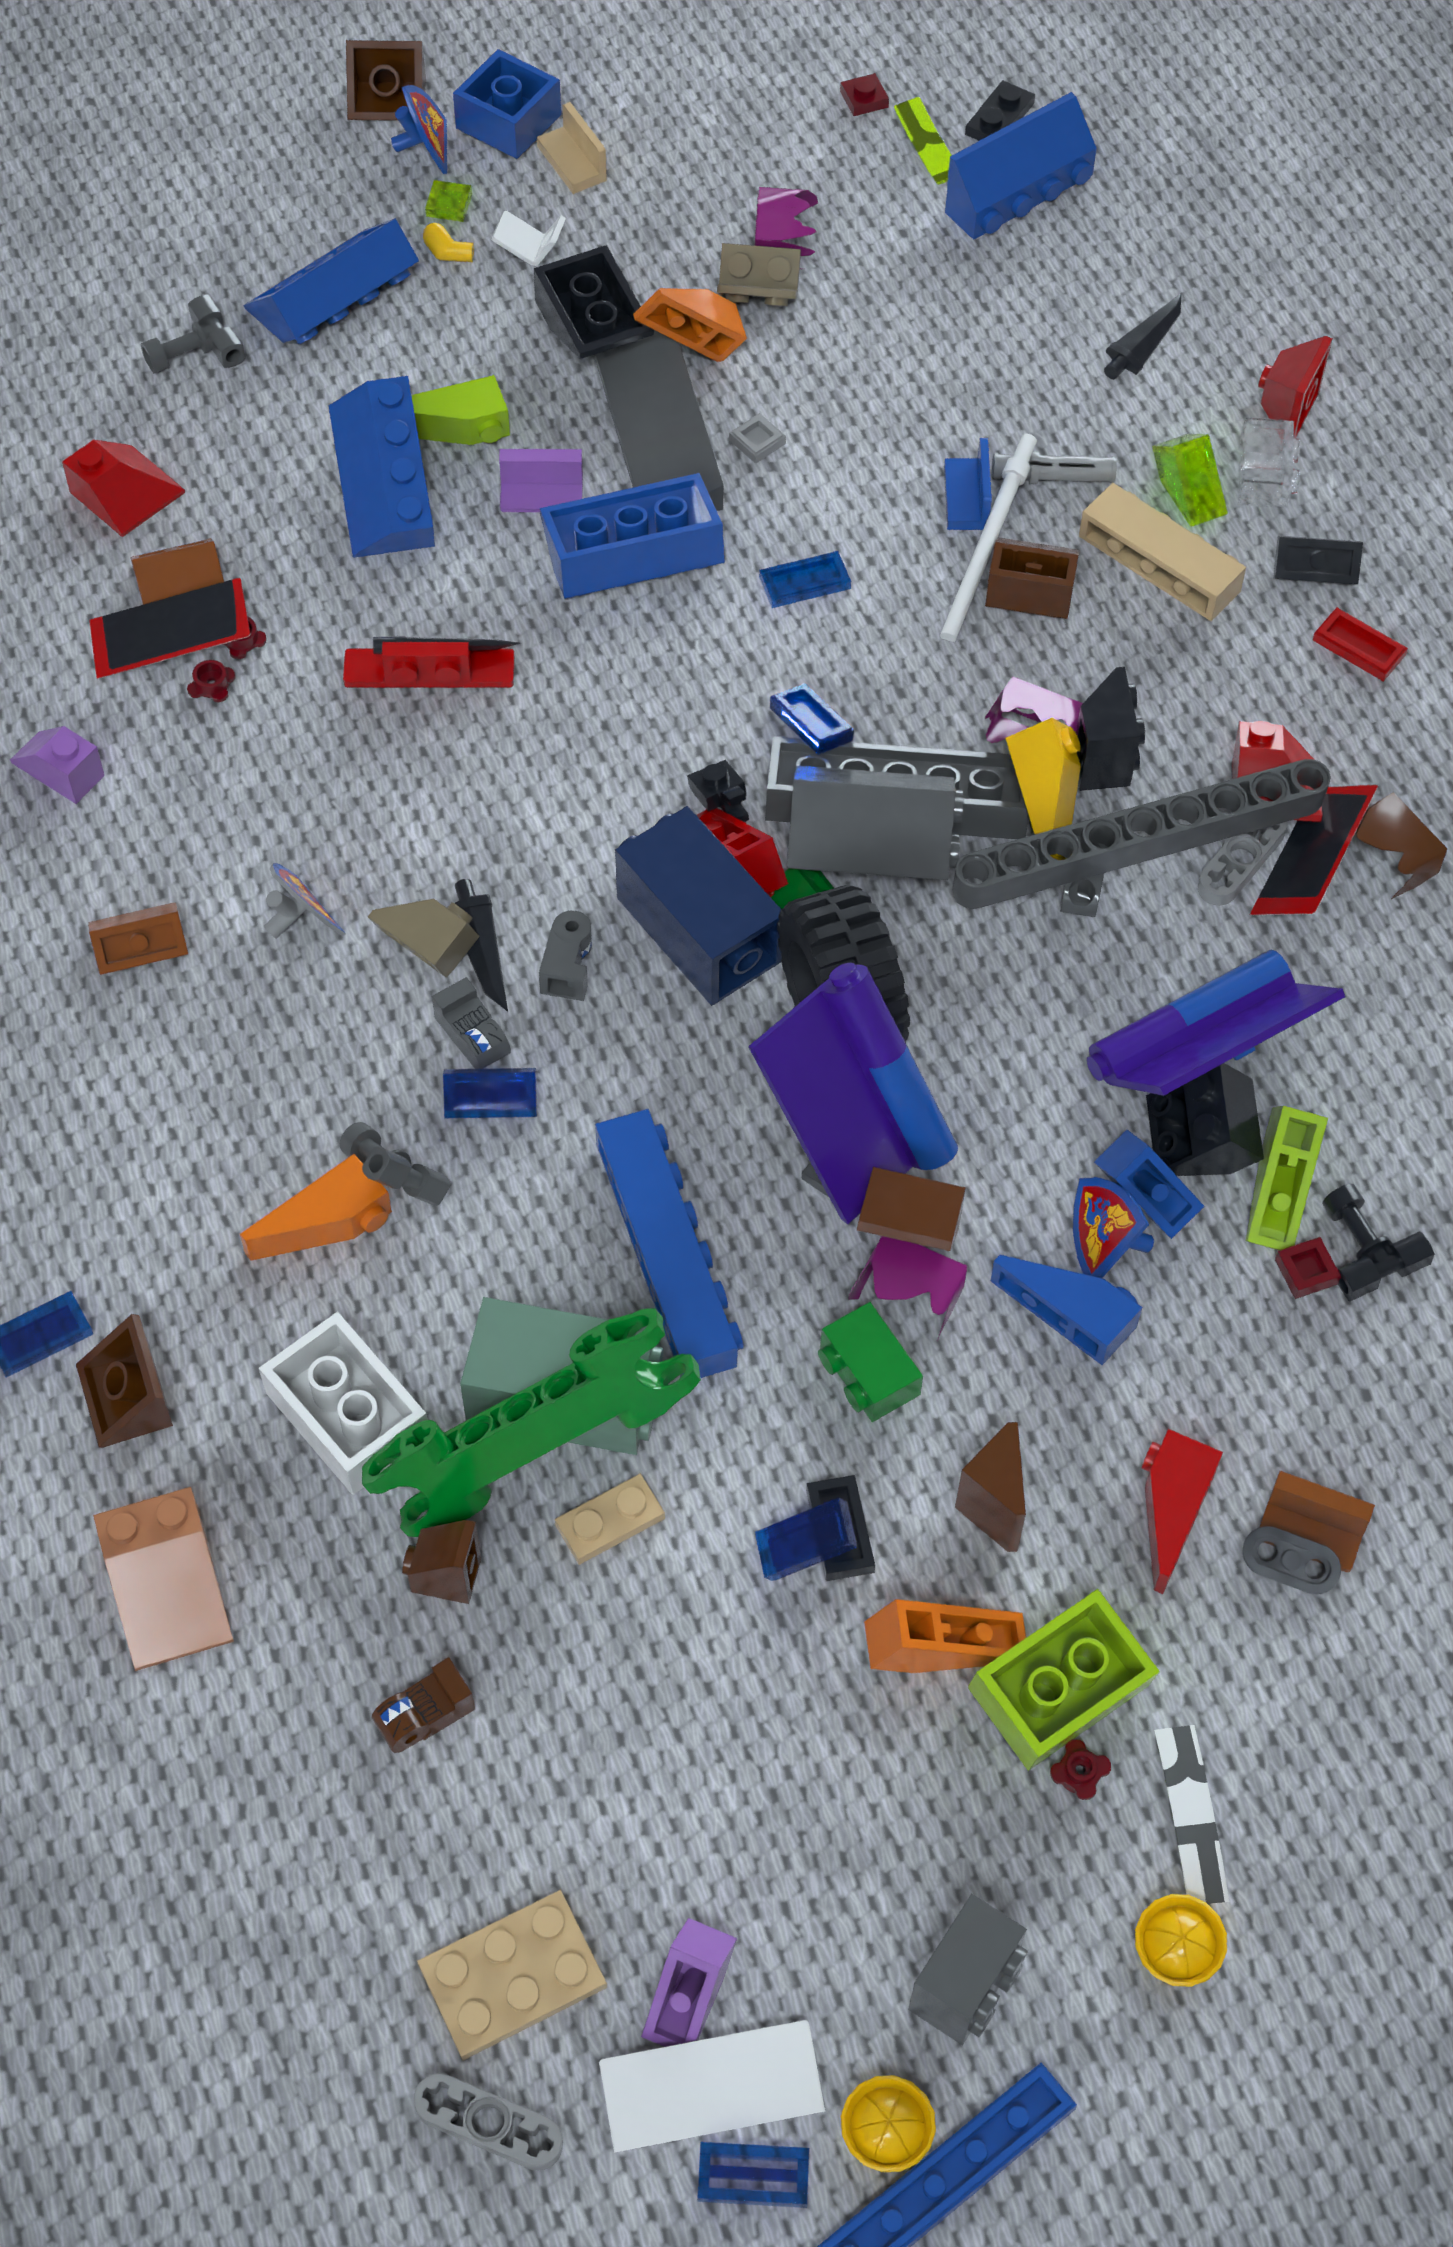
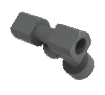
(207, 334)
(394, 1166)

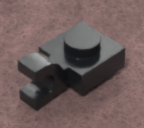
(720, 787)

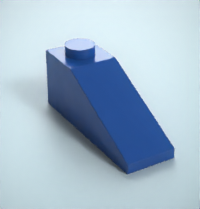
(1074, 1304)

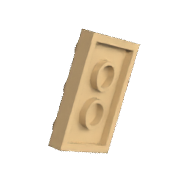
(511, 1974)

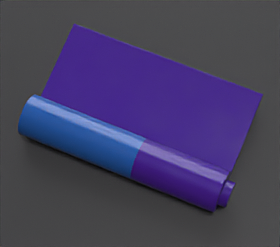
(1208, 1026)
(852, 1088)

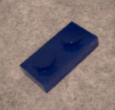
(490, 1093)

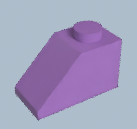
(61, 762)
(688, 1984)

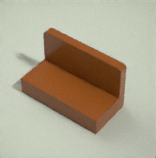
(176, 570)
(137, 938)
(1318, 1516)

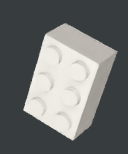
(339, 1397)

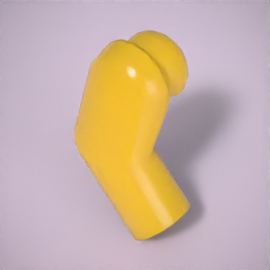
(444, 247)

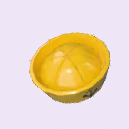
(1181, 1940)
(888, 2123)

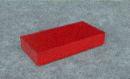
(1360, 644)

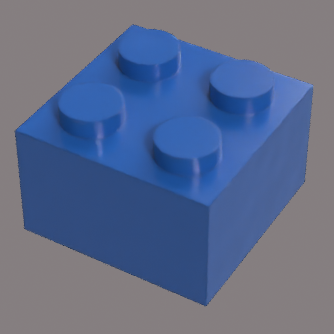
(507, 103)

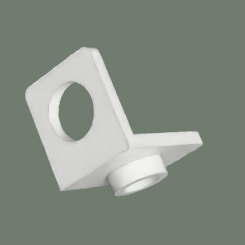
(524, 239)

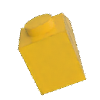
(1047, 773)

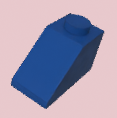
(1150, 1182)

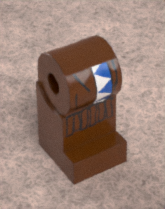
(424, 1707)

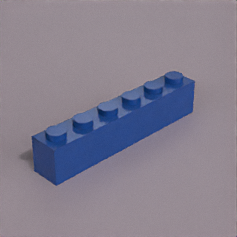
(666, 1241)

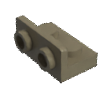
(759, 272)

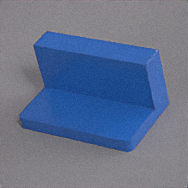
(968, 490)

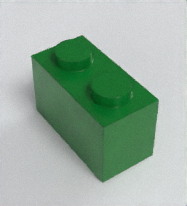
(870, 1363)

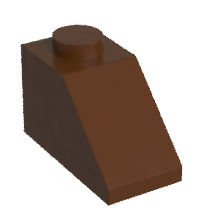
(444, 1561)

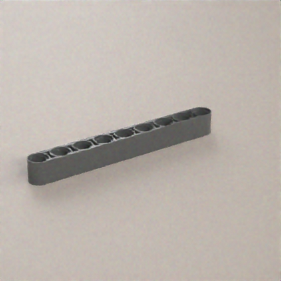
(1127, 847)

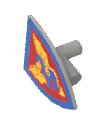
(291, 909)

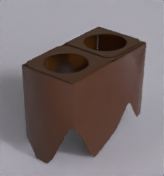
(1394, 827)

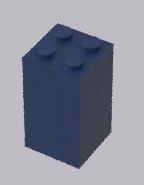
(698, 904)

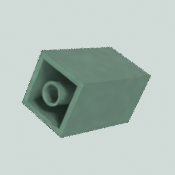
(521, 1346)

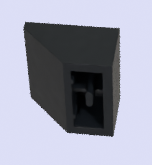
(1109, 734)
(1207, 1124)

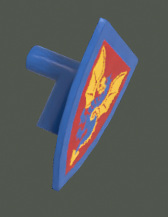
(422, 123)
(1106, 1225)

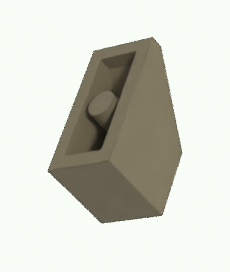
(429, 931)

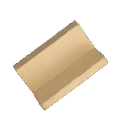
(575, 152)

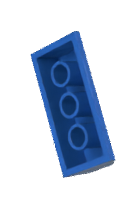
(1020, 167)
(334, 282)
(381, 468)
(633, 535)

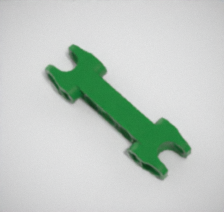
(601, 1383)

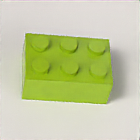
(1063, 1679)

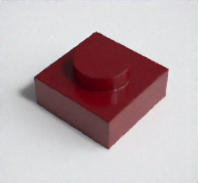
(864, 94)
(1307, 1268)

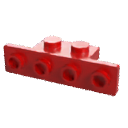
(428, 666)

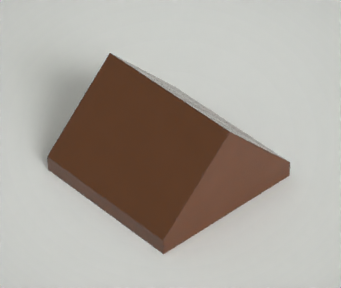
(377, 75)
(912, 1209)
(123, 1386)
(994, 1490)

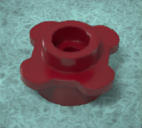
(240, 647)
(207, 671)
(1081, 1784)

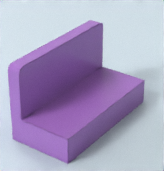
(539, 478)

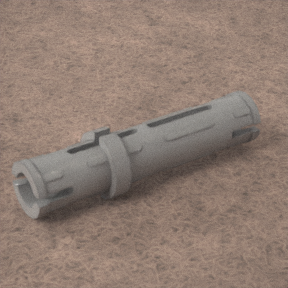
(1062, 468)

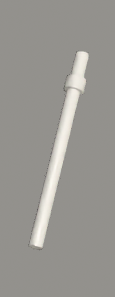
(1014, 475)

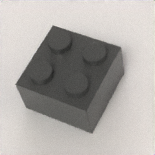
(967, 1969)

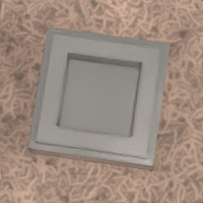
(757, 438)

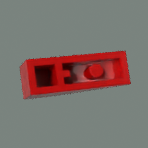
(749, 847)
(1174, 1494)

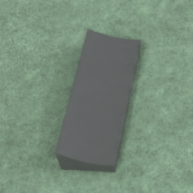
(658, 414)
(988, 780)

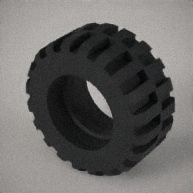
(836, 930)

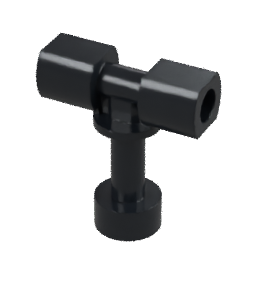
(1377, 1255)

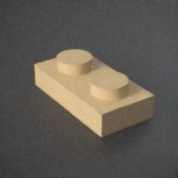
(609, 1519)

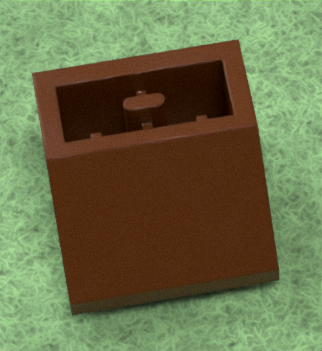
(1032, 577)

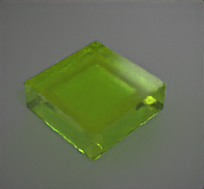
(448, 201)

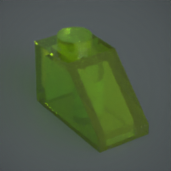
(1191, 477)

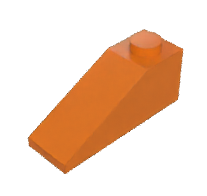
(695, 320)
(324, 1213)
(939, 1636)

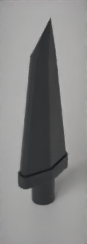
(1138, 344)
(474, 644)
(484, 952)

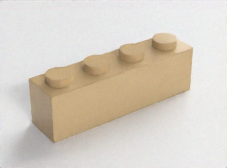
(1162, 551)

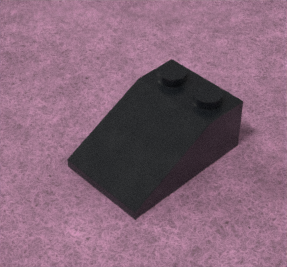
(588, 302)

